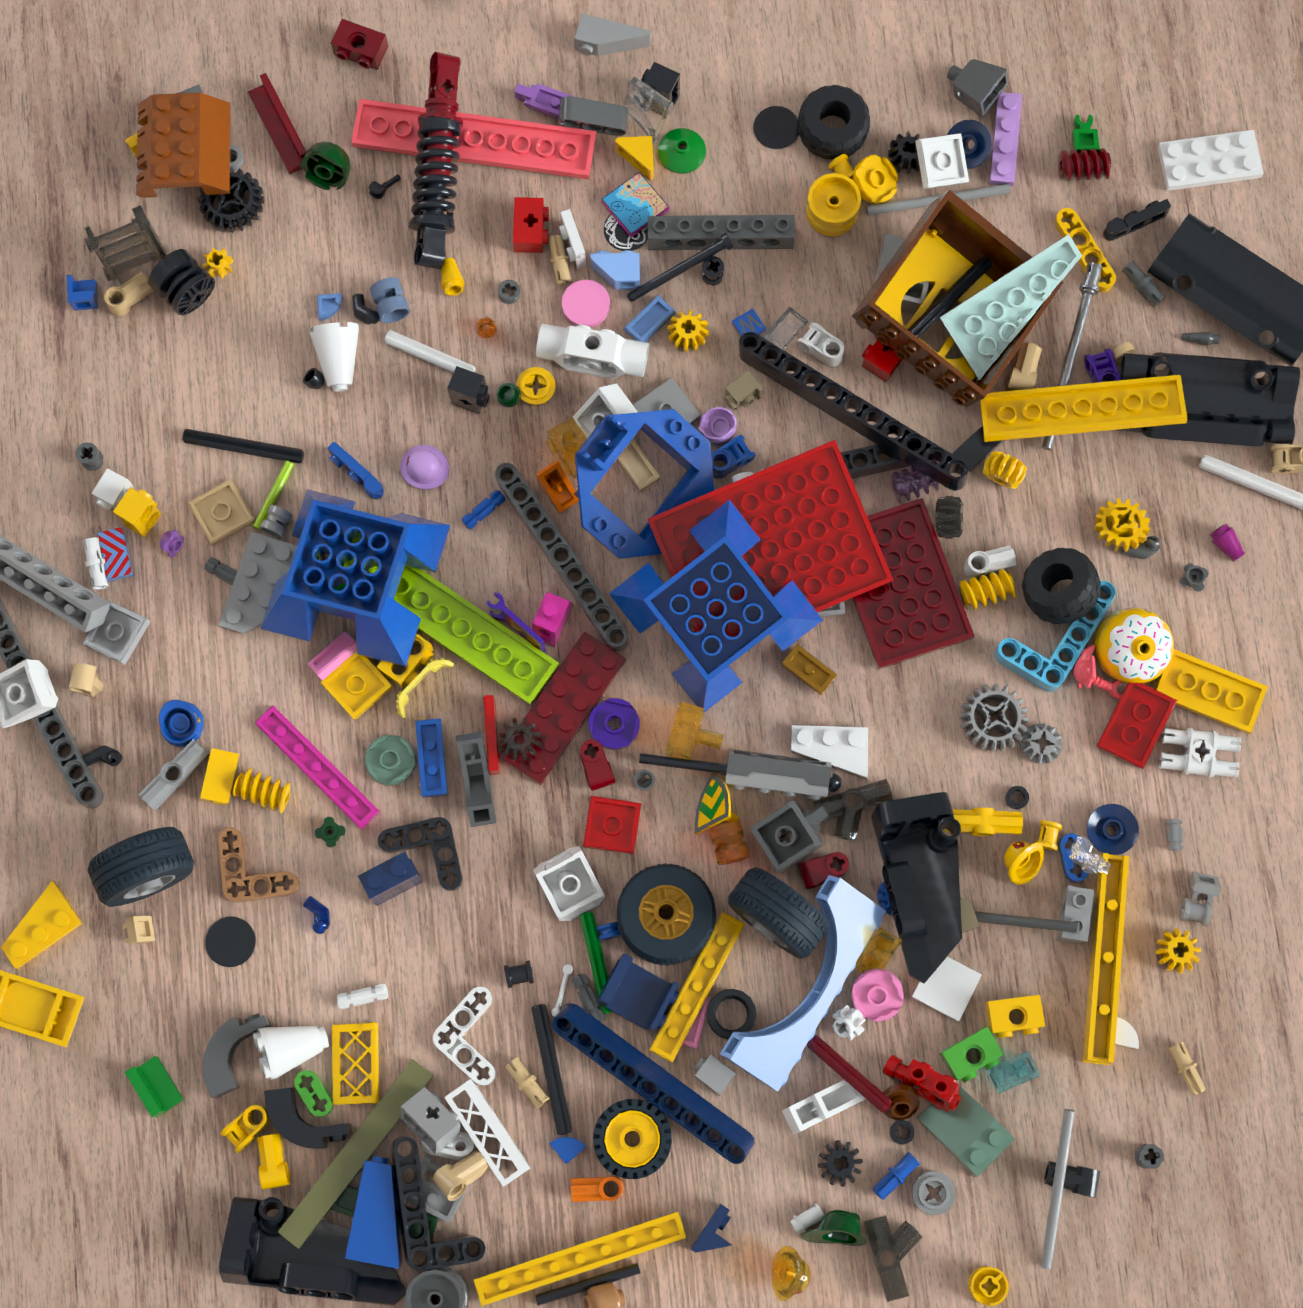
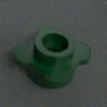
(337, 832)

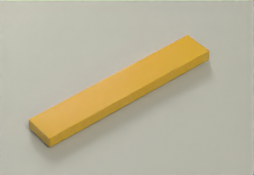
(696, 988)

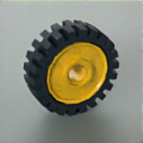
(610, 1139)

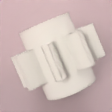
(848, 1022)

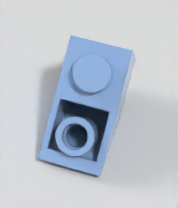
(618, 269)

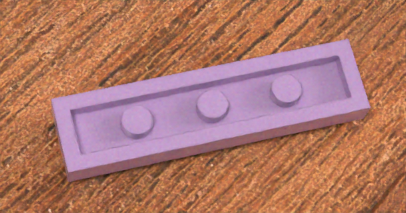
(1005, 139)

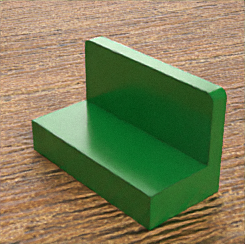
(154, 1086)

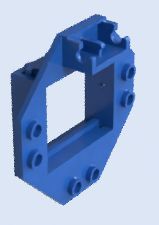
(605, 446)

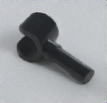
(378, 190)

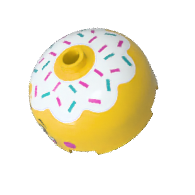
(1120, 641)

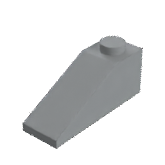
(605, 37)

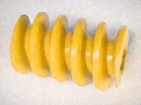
(987, 588)
(262, 791)

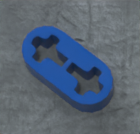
(1067, 863)

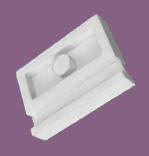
(569, 231)

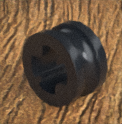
(1022, 803)
(904, 1124)

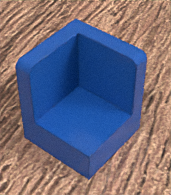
(82, 294)

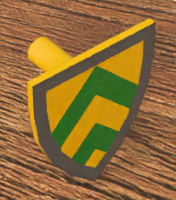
(713, 805)

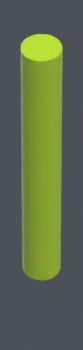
(274, 493)

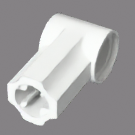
(990, 561)

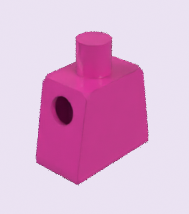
(552, 618)

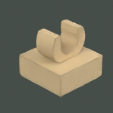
(139, 930)

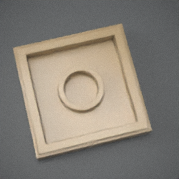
(221, 512)

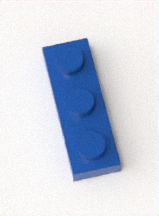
(431, 758)

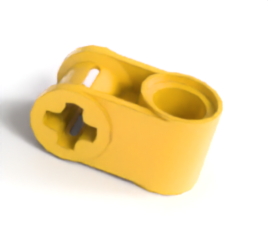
(243, 1130)

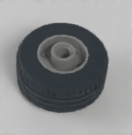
(140, 866)
(778, 912)

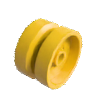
(833, 204)

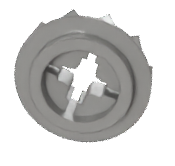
(1032, 750)
(946, 1193)

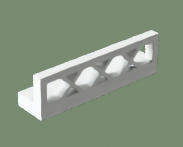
(496, 1126)

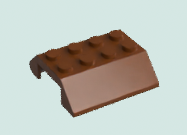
(183, 143)

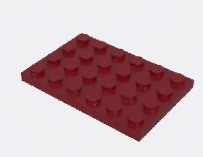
(921, 604)

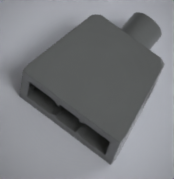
(978, 84)

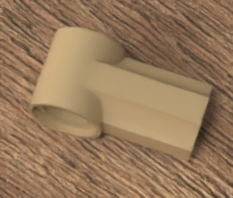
(129, 292)
(1024, 373)
(85, 680)
(454, 1179)

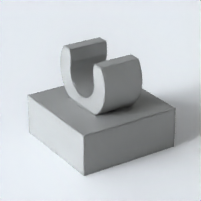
(1204, 884)

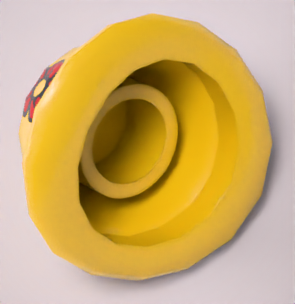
(1023, 861)

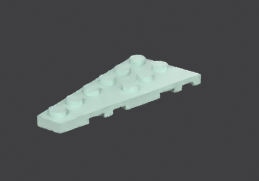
(997, 313)

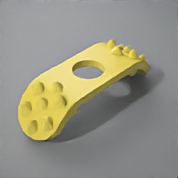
(433, 666)

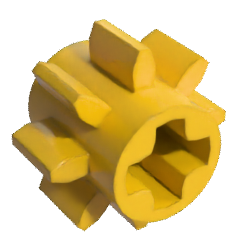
(221, 257)

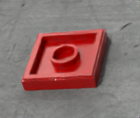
(612, 825)

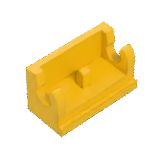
(219, 777)

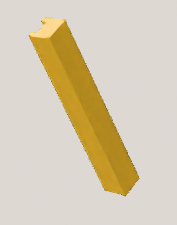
(1106, 962)

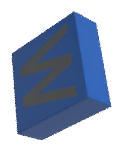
(748, 323)

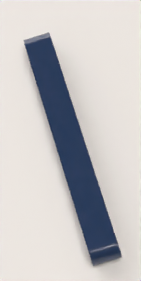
(653, 1083)

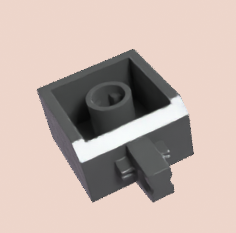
(792, 819)

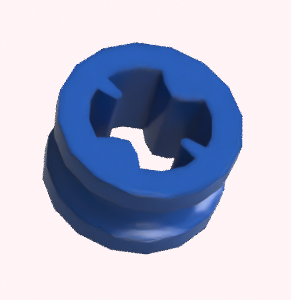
(608, 931)

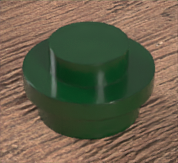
(508, 394)

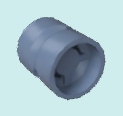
(390, 300)

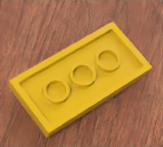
(1212, 691)

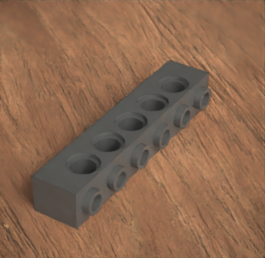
(705, 230)

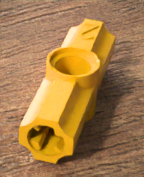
(988, 822)

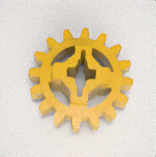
(1128, 533)

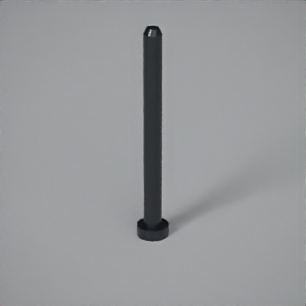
(724, 243)

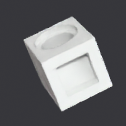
(110, 489)

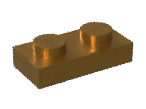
(809, 669)

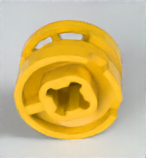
(988, 1285)

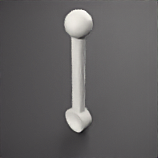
(567, 970)

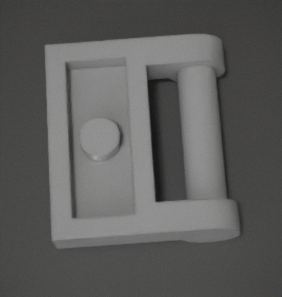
(435, 1200)

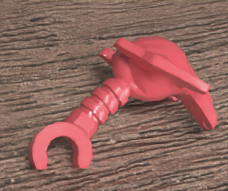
(1085, 674)

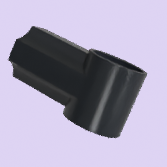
(1079, 1179)

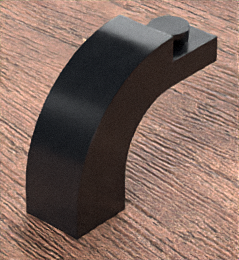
(288, 1122)

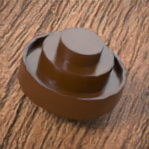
(904, 1101)

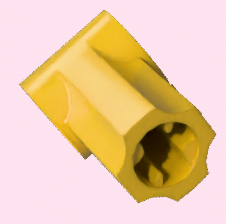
(273, 1169)

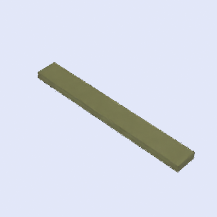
(353, 1155)

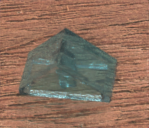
(1014, 1072)

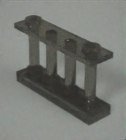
(144, 233)

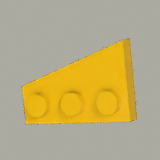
(41, 927)

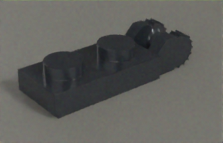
(1136, 220)

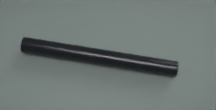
(584, 1285)

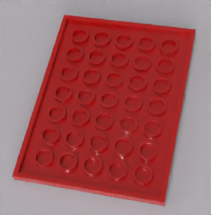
(806, 526)

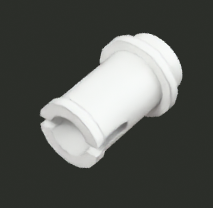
(807, 1219)

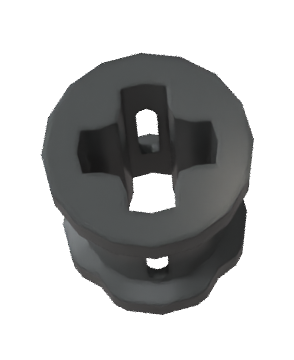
(84, 450)
(1152, 1163)

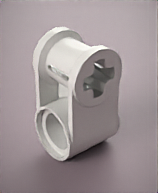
(818, 342)

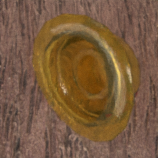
(789, 1273)

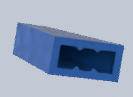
(375, 1221)

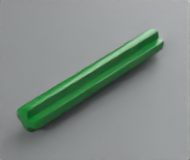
(595, 953)

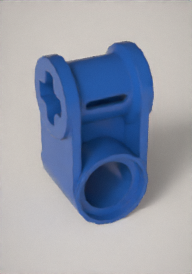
(733, 454)

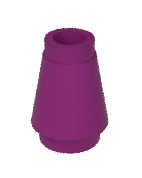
(1227, 542)

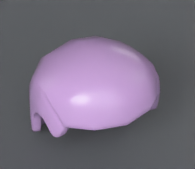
(718, 425)

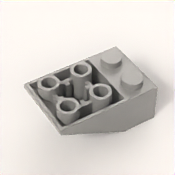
(918, 292)

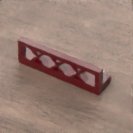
(278, 124)

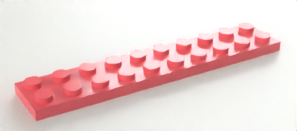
(482, 139)

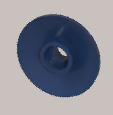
(980, 135)
(1121, 820)

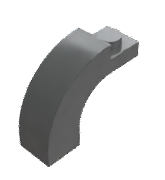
(476, 779)
(219, 1053)

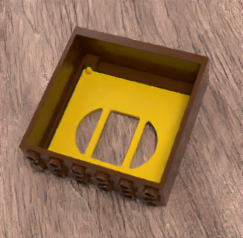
(941, 251)

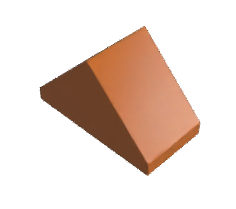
(557, 486)

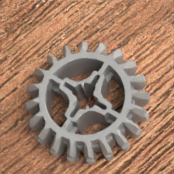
(1007, 701)

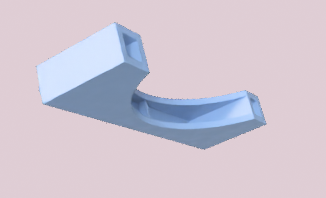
(774, 1050)

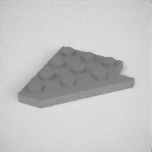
(260, 568)

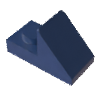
(708, 1238)

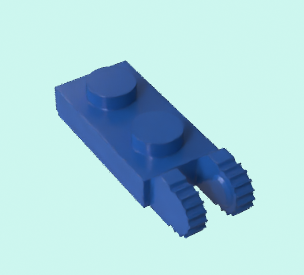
(356, 471)

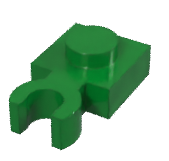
(1083, 136)

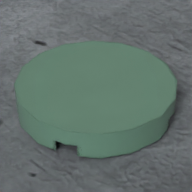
(390, 760)

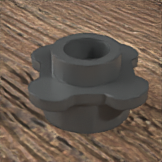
(1200, 573)

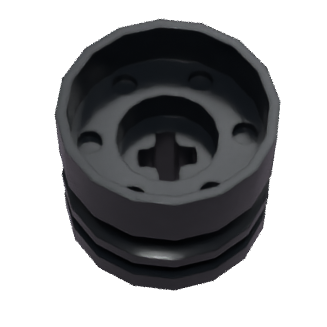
(181, 282)

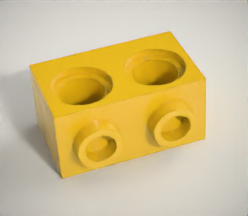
(137, 511)
(413, 664)

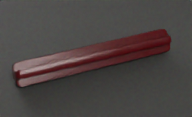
(849, 1073)

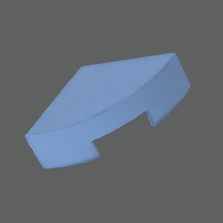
(328, 305)

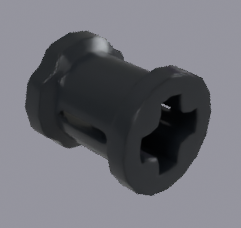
(716, 264)
(518, 974)

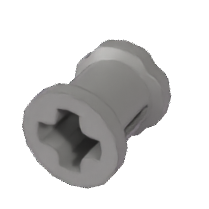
(1195, 912)

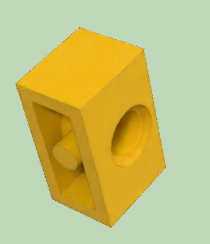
(1029, 1009)

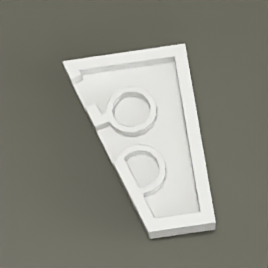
(841, 746)

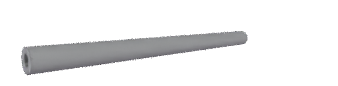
(926, 201)
(1057, 1189)

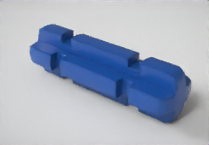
(483, 509)

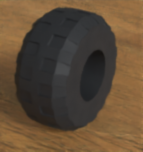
(838, 102)
(1073, 601)

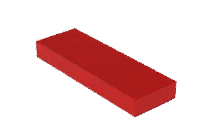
(491, 735)

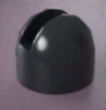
(314, 379)

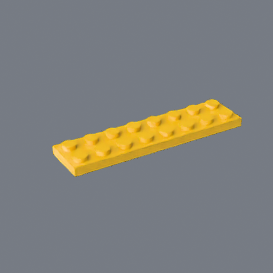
(1083, 408)

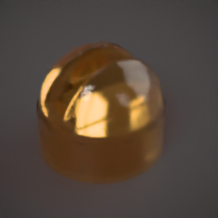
(488, 333)

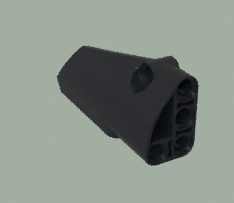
(921, 877)
(262, 1257)

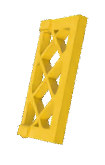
(337, 1051)

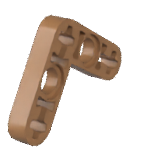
(240, 876)

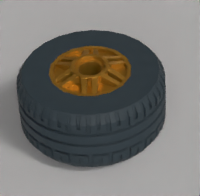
(671, 889)

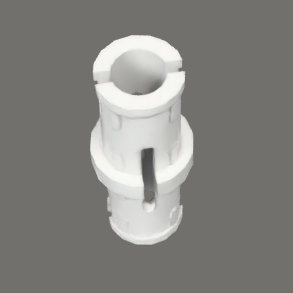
(95, 563)

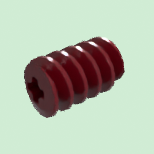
(1084, 163)

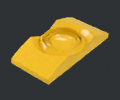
(38, 1009)

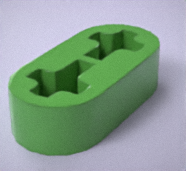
(319, 1089)

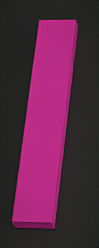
(317, 767)

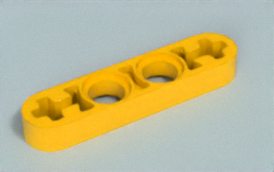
(1089, 248)

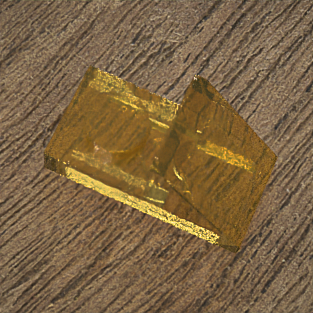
(878, 950)

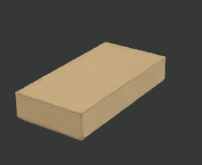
(637, 467)

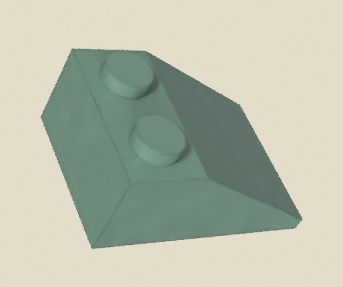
(967, 1133)

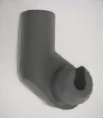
(1145, 549)

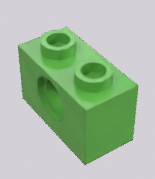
(983, 1043)

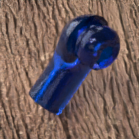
(321, 915)

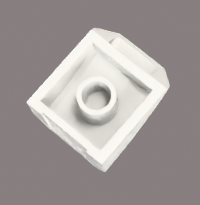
(25, 692)
(569, 884)

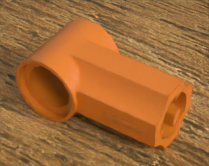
(594, 1189)

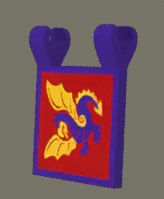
(515, 622)

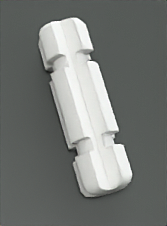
(362, 996)

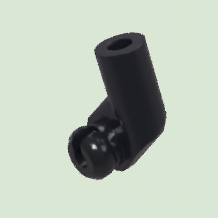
(362, 312)
(105, 754)

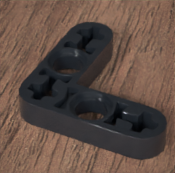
(436, 841)

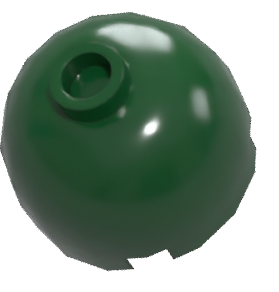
(326, 165)

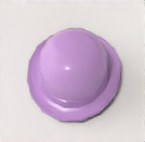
(424, 467)

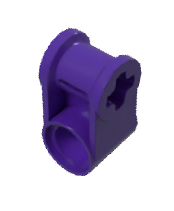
(1101, 367)

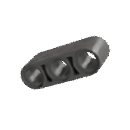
(593, 115)

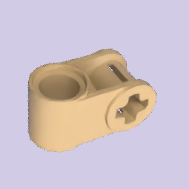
(1287, 458)

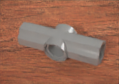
(161, 787)

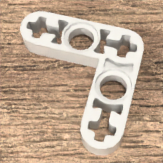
(458, 1043)

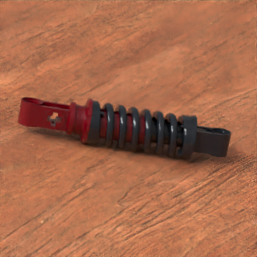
(435, 162)

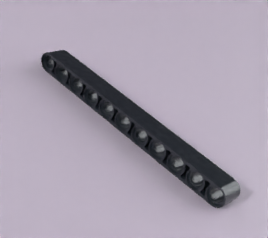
(855, 420)

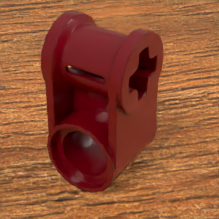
(597, 769)
(816, 870)

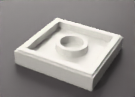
(942, 161)
(948, 989)

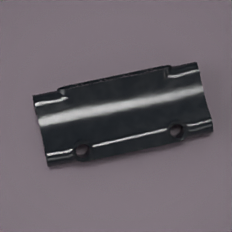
(1234, 286)
(1223, 398)

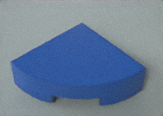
(567, 1148)

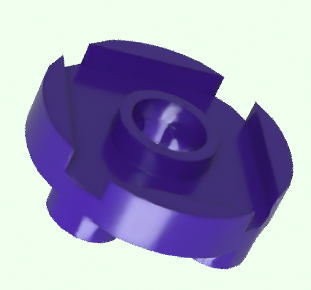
(605, 712)

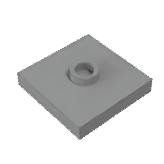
(668, 397)
(118, 634)

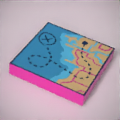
(633, 203)

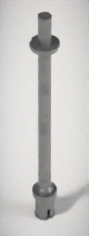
(1088, 289)

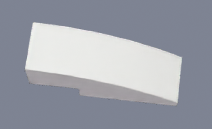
(821, 1106)

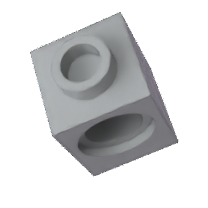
(713, 1074)

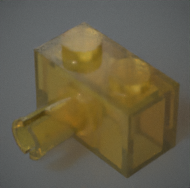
(566, 441)
(689, 732)

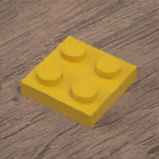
(356, 685)

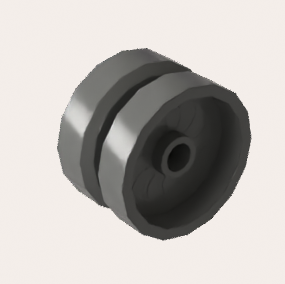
(441, 1281)

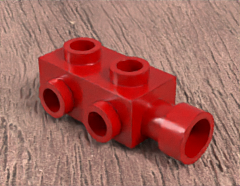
(932, 1083)

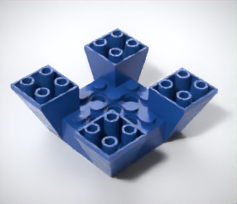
(309, 587)
(710, 651)

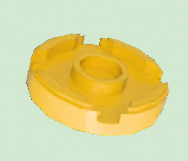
(875, 179)

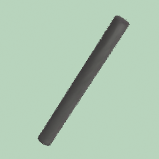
(1028, 922)

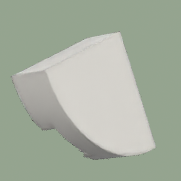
(1126, 1035)

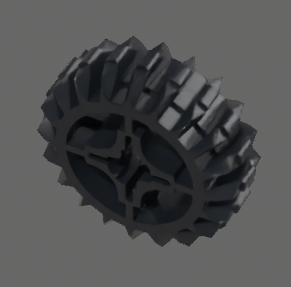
(244, 213)

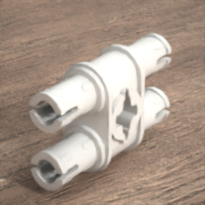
(1208, 743)

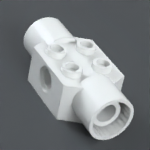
(592, 351)

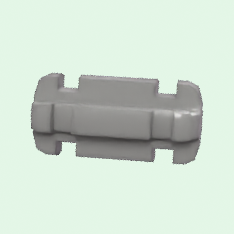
(1174, 834)

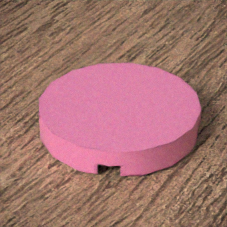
(586, 303)
(877, 994)

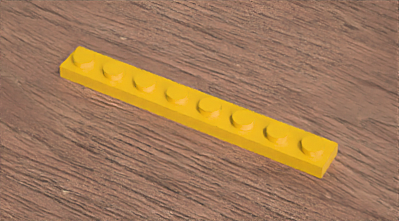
(579, 1258)

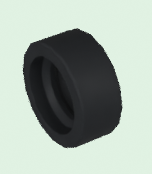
(730, 994)

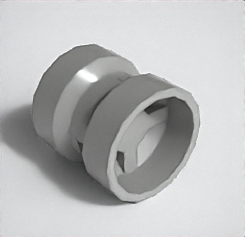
(276, 521)

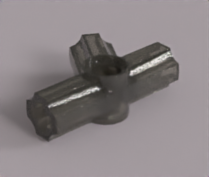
(848, 817)
(898, 1245)

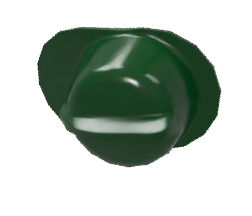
(837, 1228)

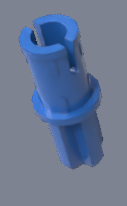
(895, 1176)

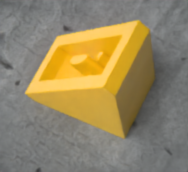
(638, 153)

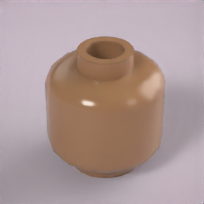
(604, 1296)

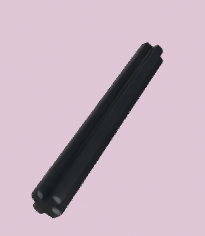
(950, 296)
(243, 446)
(551, 1069)

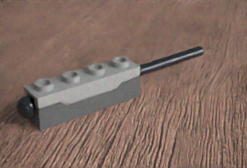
(763, 772)

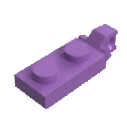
(540, 98)

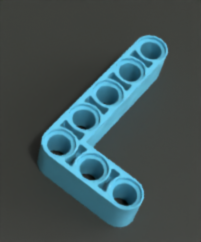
(1067, 645)

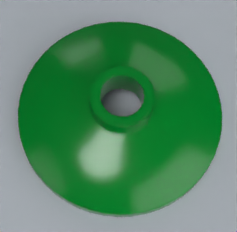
(680, 160)

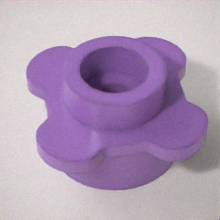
(171, 542)

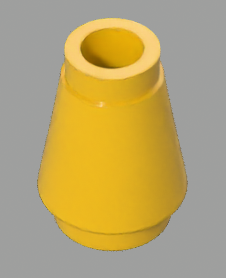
(451, 278)

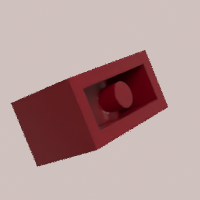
(352, 34)

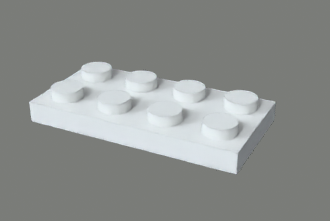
(1210, 160)

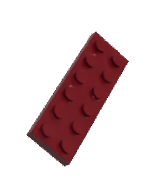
(567, 704)

